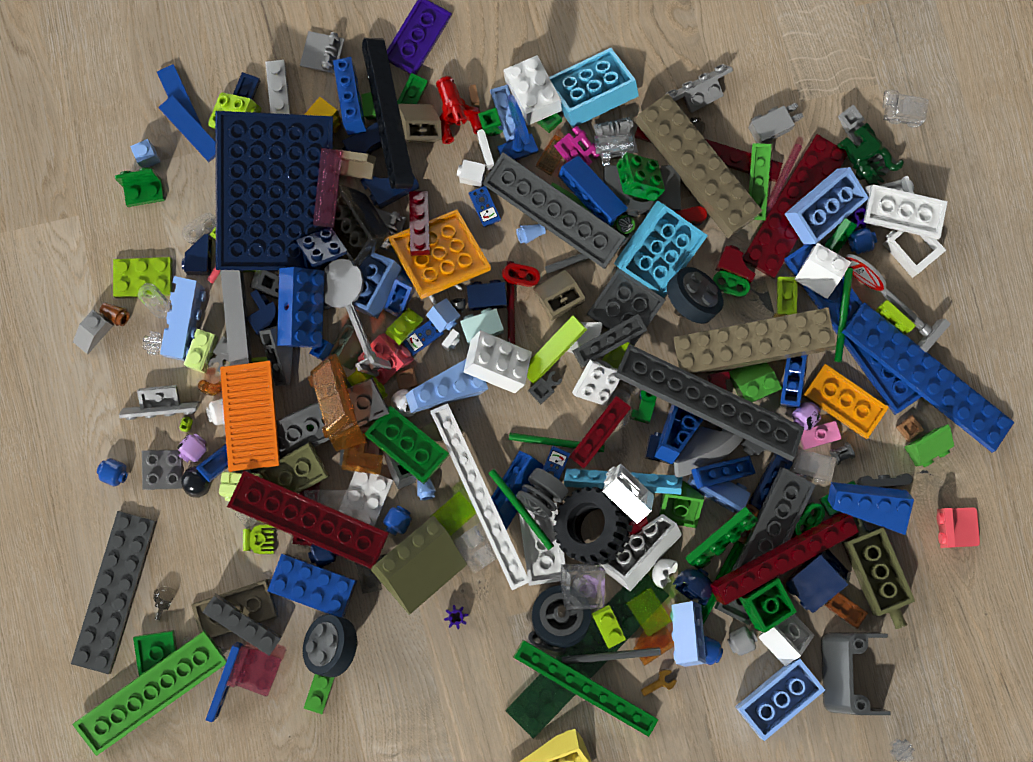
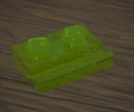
(454, 513)
(649, 612)

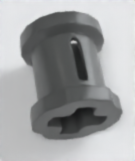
(842, 453)

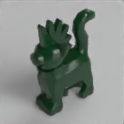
(865, 150)

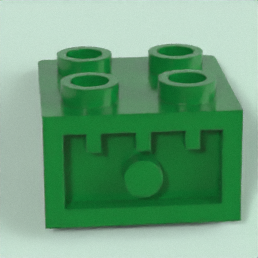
(141, 187)

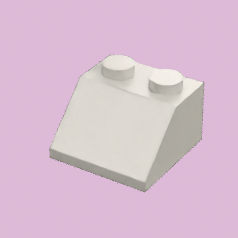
(822, 270)
(787, 639)

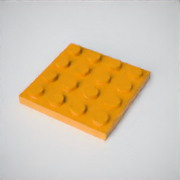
(452, 255)

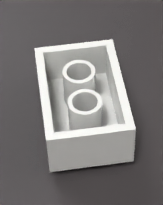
(532, 90)
(497, 362)

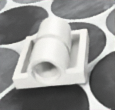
(597, 382)

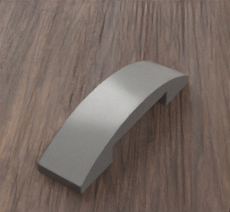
(851, 121)

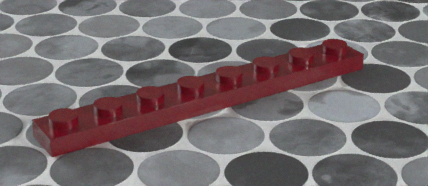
(732, 157)

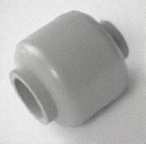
(742, 641)

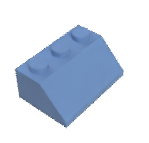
(378, 277)
(727, 494)

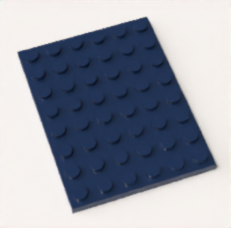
(266, 187)

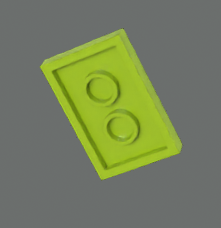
(135, 272)

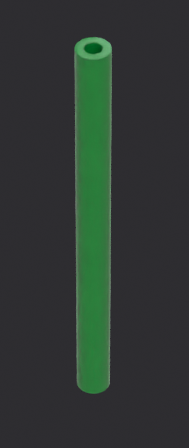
(843, 315)
(546, 441)
(521, 509)

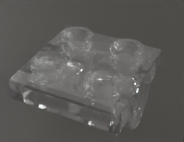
(475, 548)

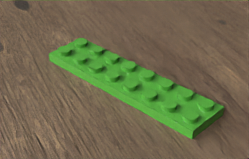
(150, 693)

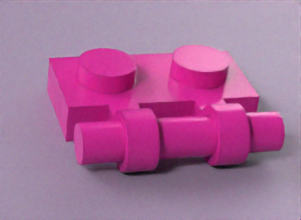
(569, 146)

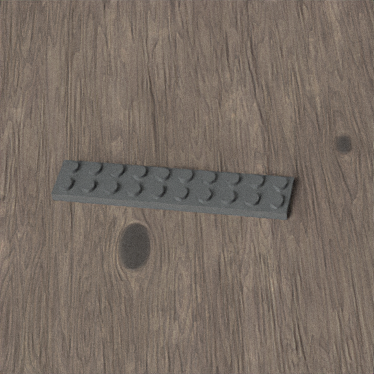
(710, 402)

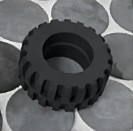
(570, 521)

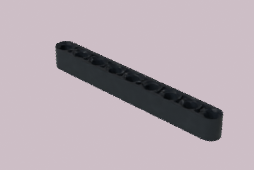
(387, 113)

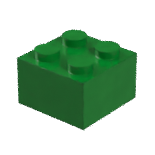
(768, 605)

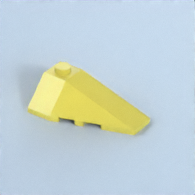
(562, 748)

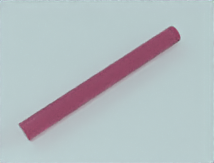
(783, 177)

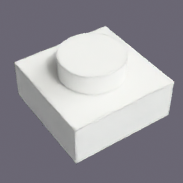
(451, 340)

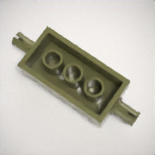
(879, 572)

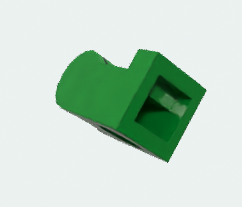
(491, 122)
(645, 408)

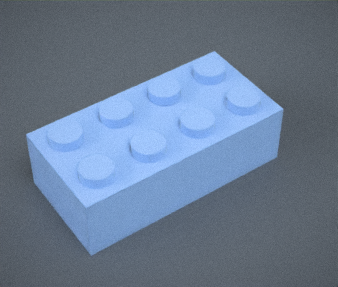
(826, 206)
(779, 698)

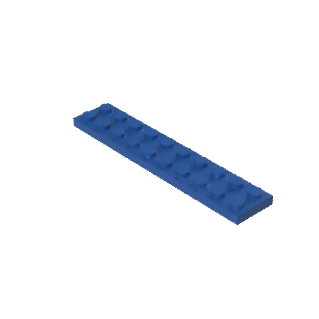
(928, 377)
(890, 387)

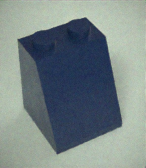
(818, 580)

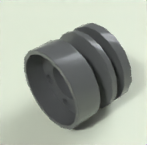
(540, 496)

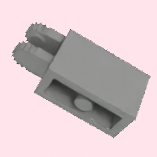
(774, 123)

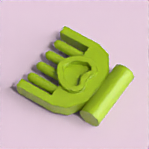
(255, 539)

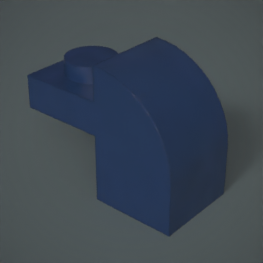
(266, 316)

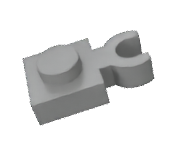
(221, 351)

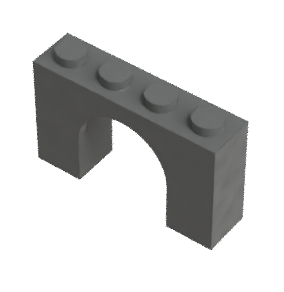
(670, 197)

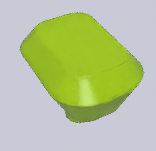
(186, 423)

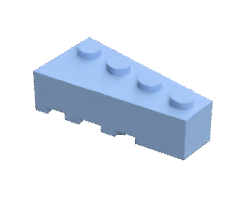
(182, 318)
(445, 388)

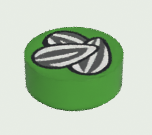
(625, 224)

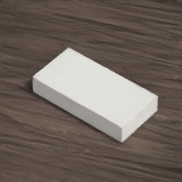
(485, 149)

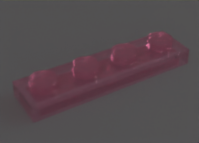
(327, 187)

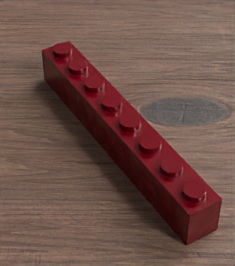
(783, 558)

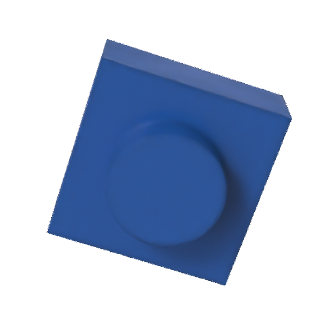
(323, 352)

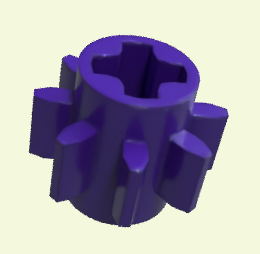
(854, 218)
(461, 616)

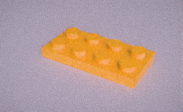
(845, 401)

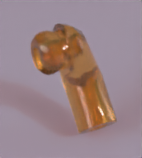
(209, 388)

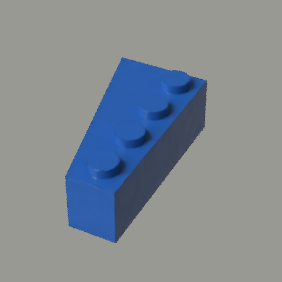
(676, 433)

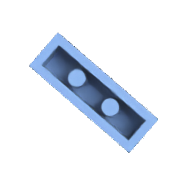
(688, 634)

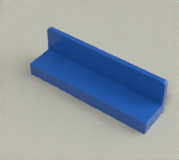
(591, 190)
(515, 477)

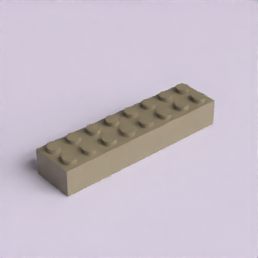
(698, 165)
(755, 342)

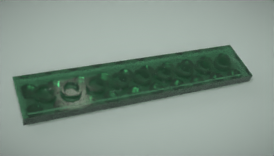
(546, 698)

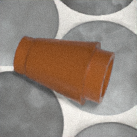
(116, 314)

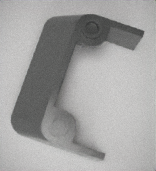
(837, 672)

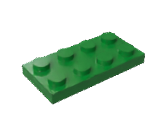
(407, 445)
(721, 538)

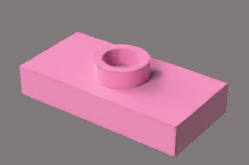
(820, 435)

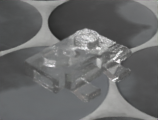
(613, 144)

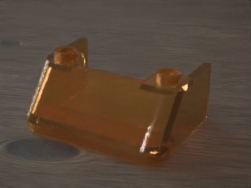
(335, 404)

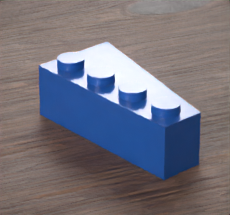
(876, 505)

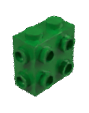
(640, 177)

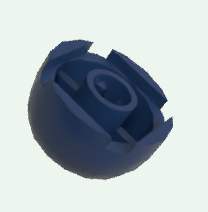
(694, 584)

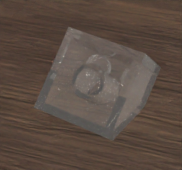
(583, 586)

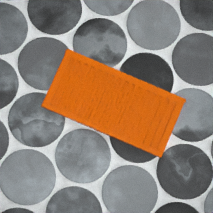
(250, 416)

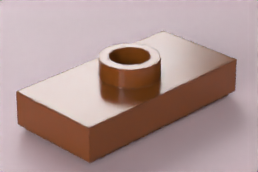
(846, 610)

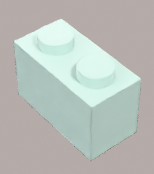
(486, 321)

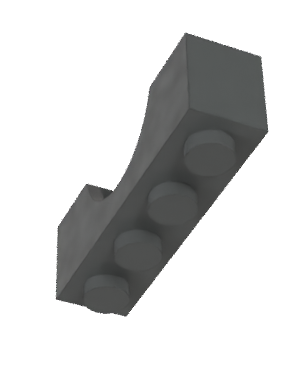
(240, 624)

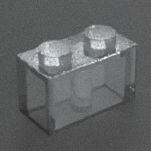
(813, 466)

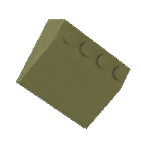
(419, 565)

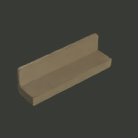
(357, 164)

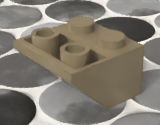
(420, 123)
(559, 294)

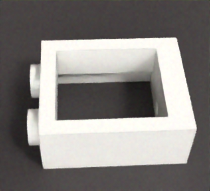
(905, 260)
(628, 493)

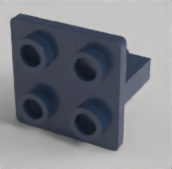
(321, 248)

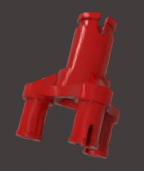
(455, 109)

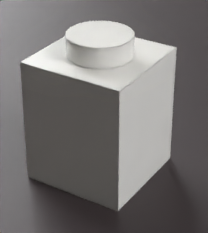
(471, 173)

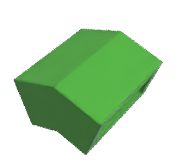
(368, 107)

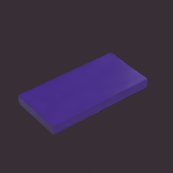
(417, 36)

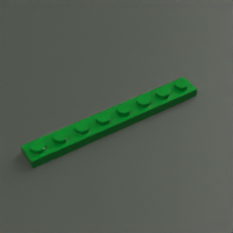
(585, 688)

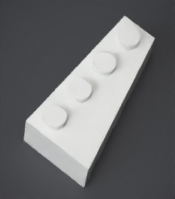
(643, 551)

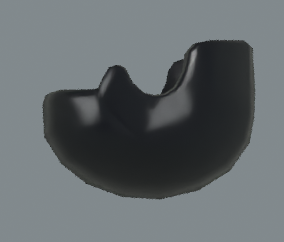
(194, 483)

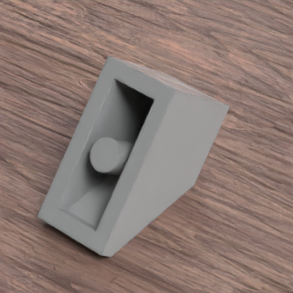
(91, 331)

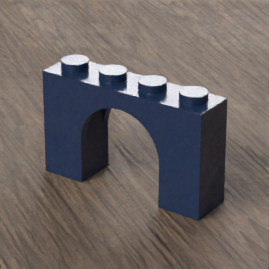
(380, 188)

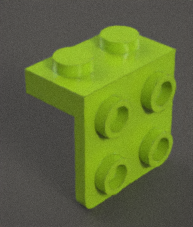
(233, 103)

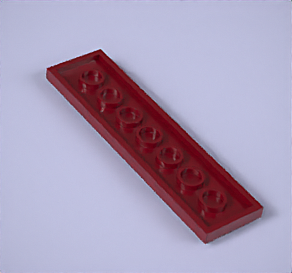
(776, 234)
(307, 520)

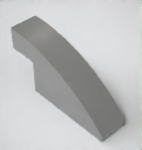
(704, 449)

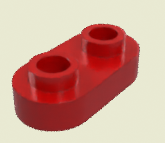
(520, 273)

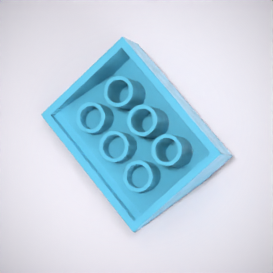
(594, 87)
(660, 248)

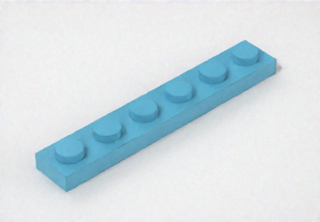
(653, 482)

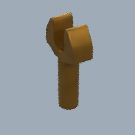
(659, 683)

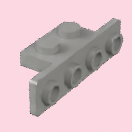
(703, 90)
(159, 401)

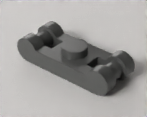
(885, 480)

